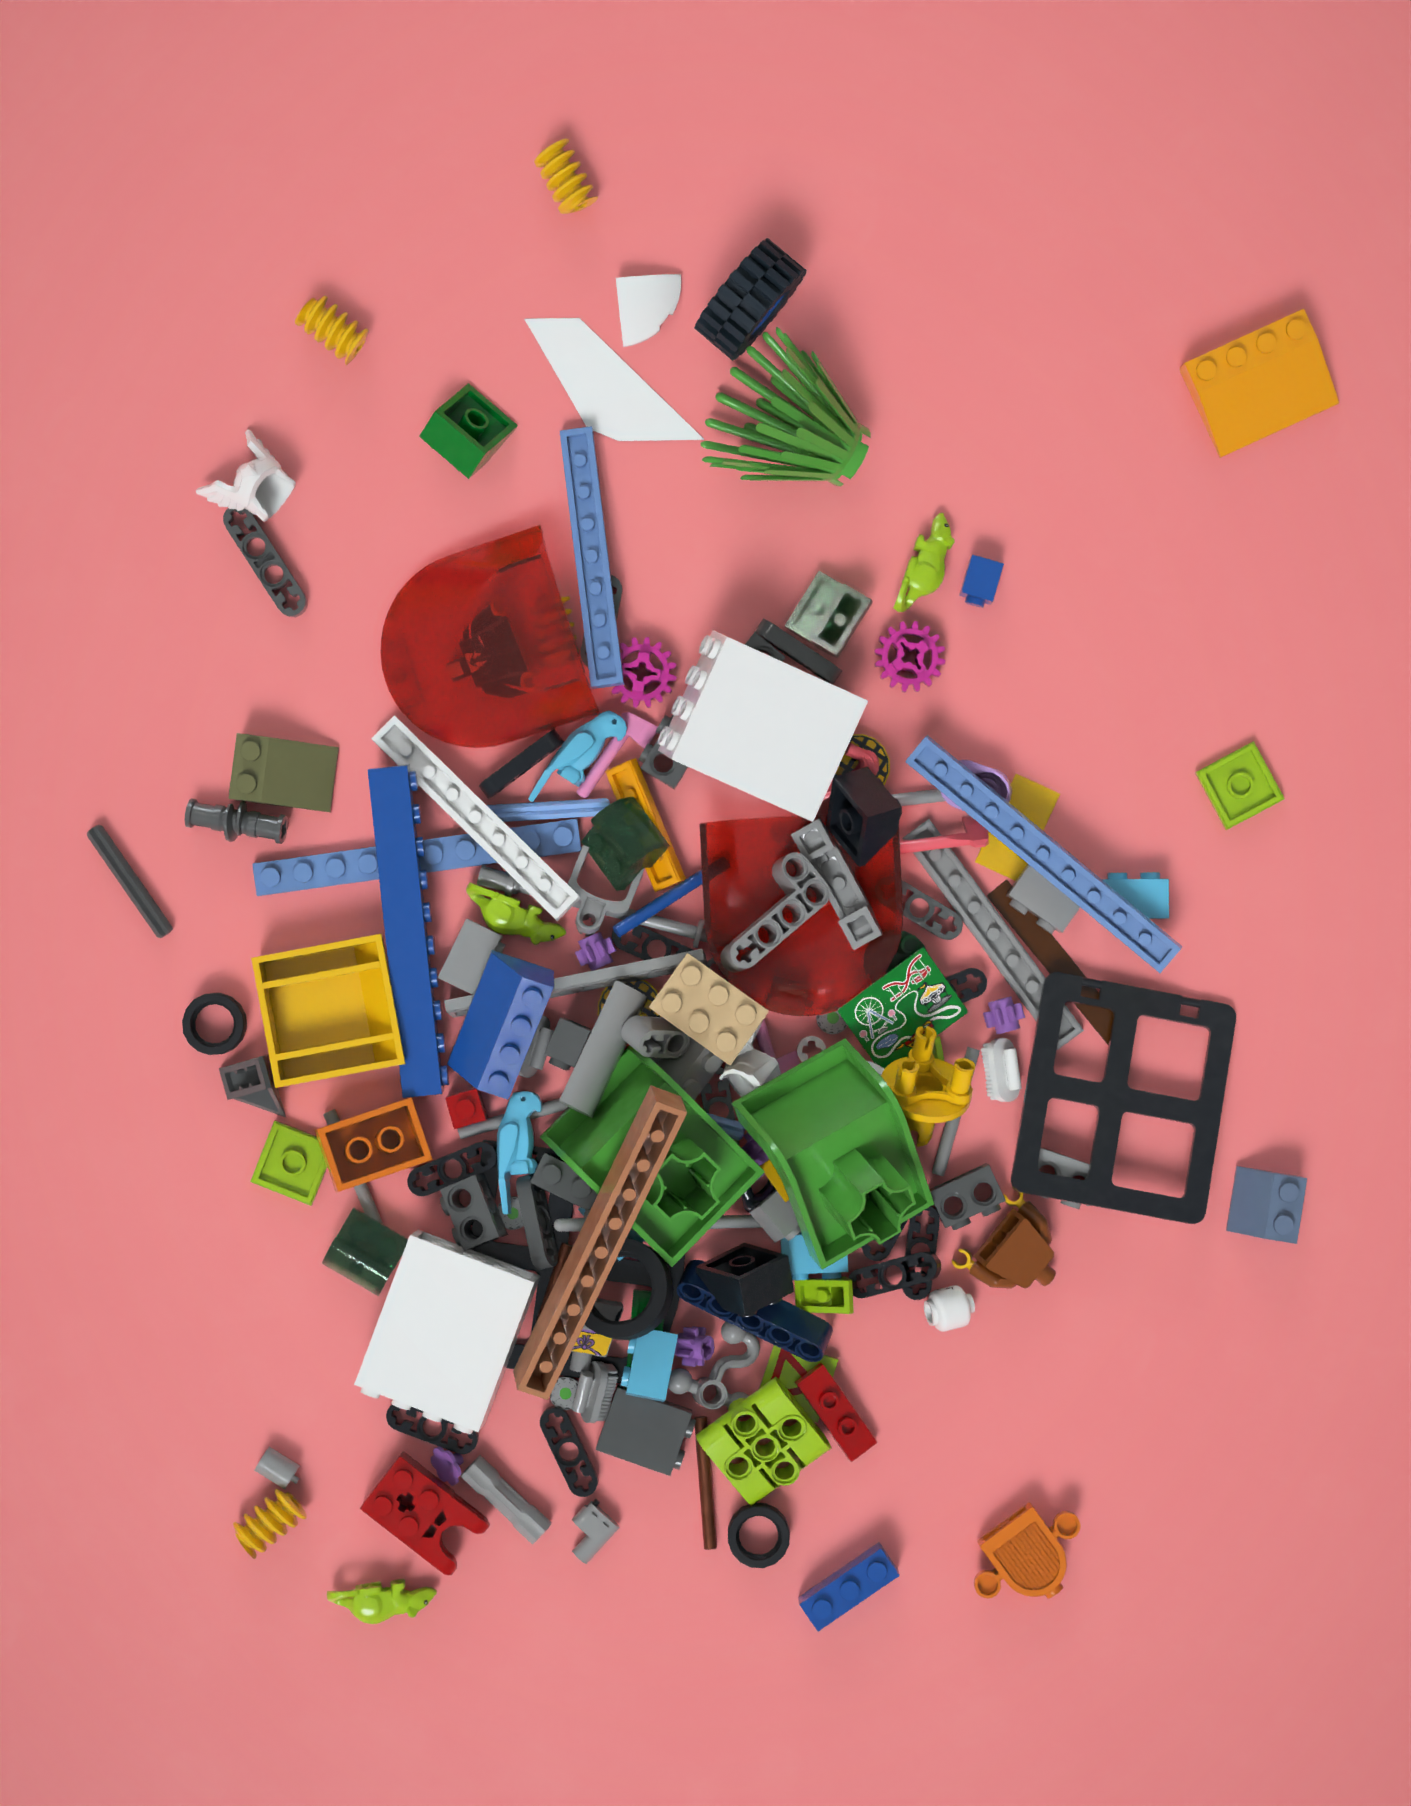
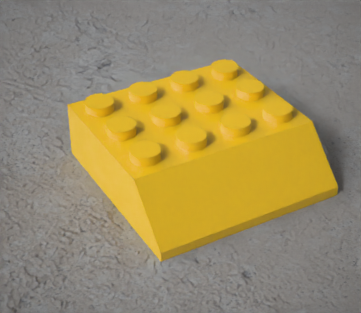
(328, 1010)

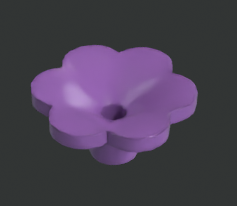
(447, 1465)

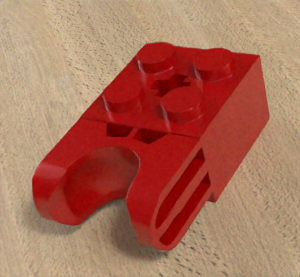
(433, 1511)

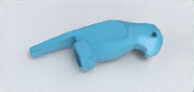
(582, 749)
(516, 1142)

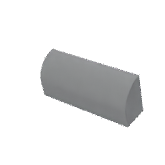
(602, 1050)

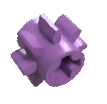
(595, 951)
(1004, 1015)
(694, 1346)

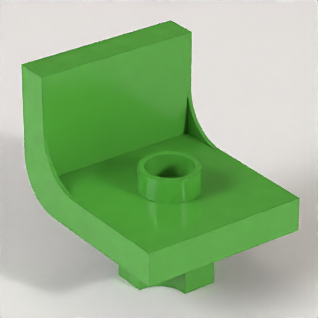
(838, 1151)
(698, 1177)

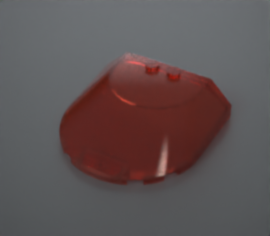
(485, 647)
(815, 965)

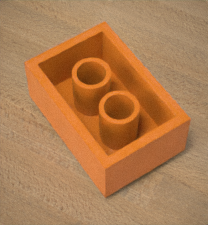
(373, 1144)

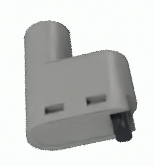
(596, 1526)

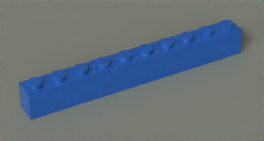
(406, 928)

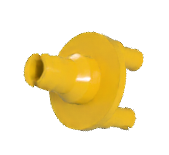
(929, 1087)

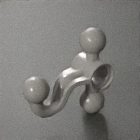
(682, 1381)

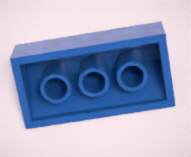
(501, 1023)

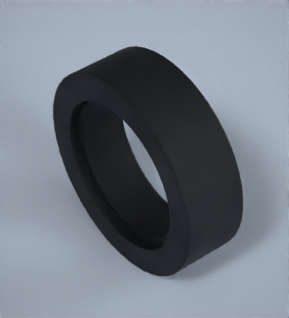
(658, 1303)

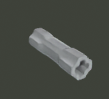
(504, 1498)

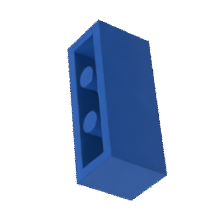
(848, 1586)

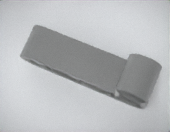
(772, 919)

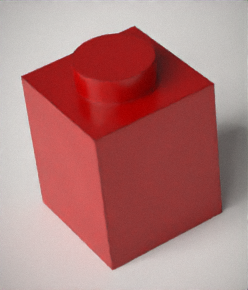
(466, 1108)

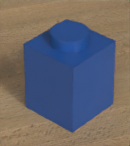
(981, 581)

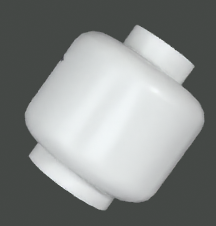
(949, 1308)

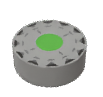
(831, 1022)
(514, 1220)
(564, 1392)

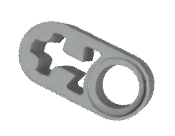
(655, 1037)

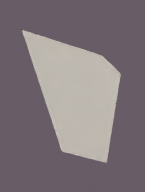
(604, 386)

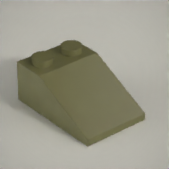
(283, 772)

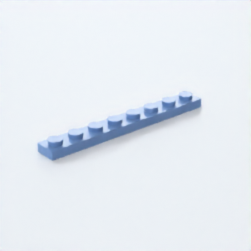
(591, 557)

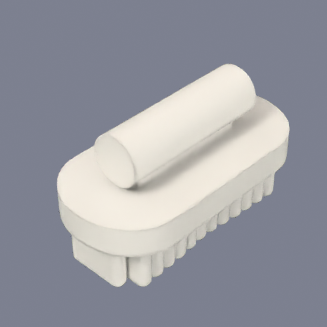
(1001, 1070)

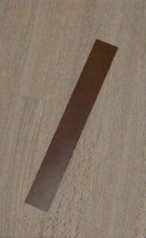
(1051, 956)

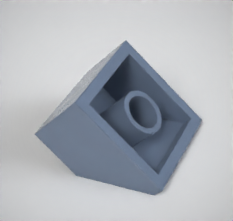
(1266, 1204)

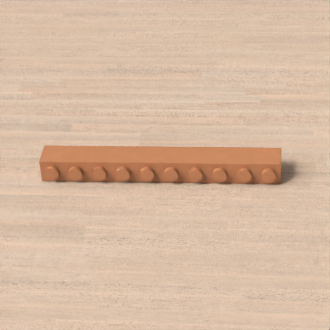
(599, 1242)

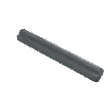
(129, 881)

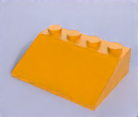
(1260, 383)

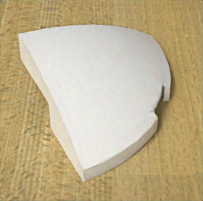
(646, 304)

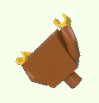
(1015, 1250)

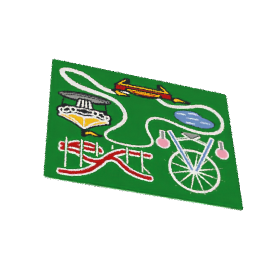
(899, 1003)

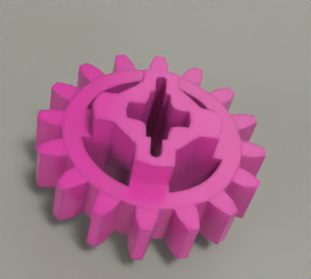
(921, 648)
(639, 686)

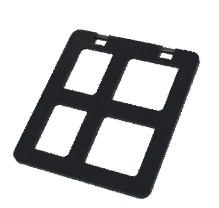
(1115, 1097)

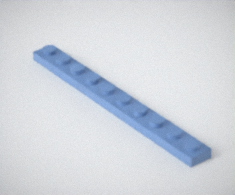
(1043, 854)
(440, 855)

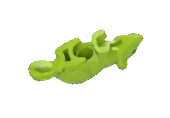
(927, 570)
(507, 918)
(376, 1604)

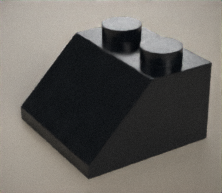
(862, 814)
(747, 1278)

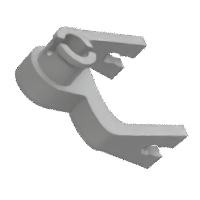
(596, 907)

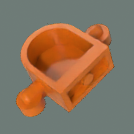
(1026, 1554)

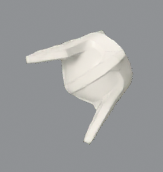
(258, 485)
(750, 1068)

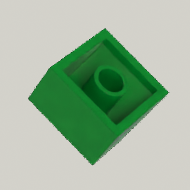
(467, 430)

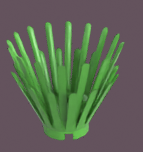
(817, 446)

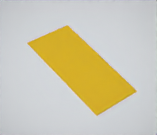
(1037, 805)

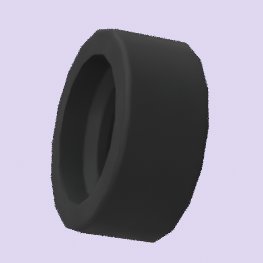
(200, 1044)
(758, 1560)

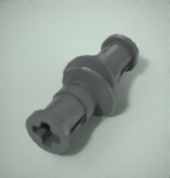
(236, 822)

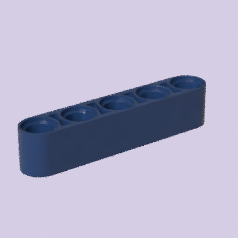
(775, 1323)

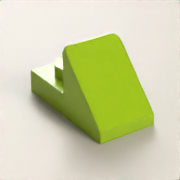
(825, 1295)

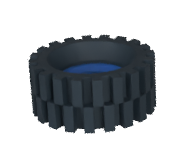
(750, 299)

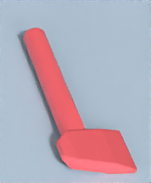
(975, 836)

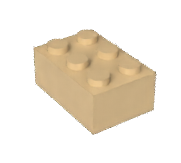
(708, 1009)

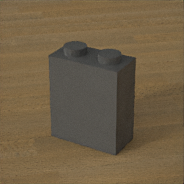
(646, 1431)

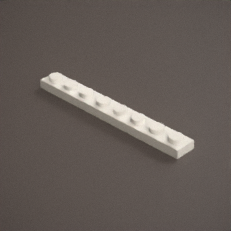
(477, 819)

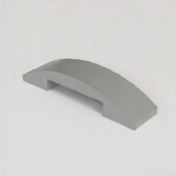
(845, 891)

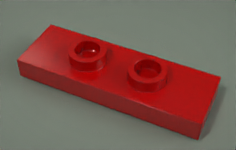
(835, 1412)

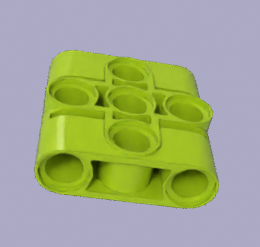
(732, 1439)

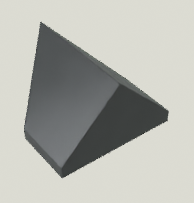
(252, 1084)

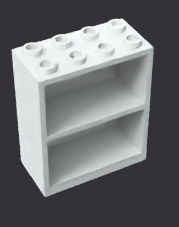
(761, 725)
(446, 1331)

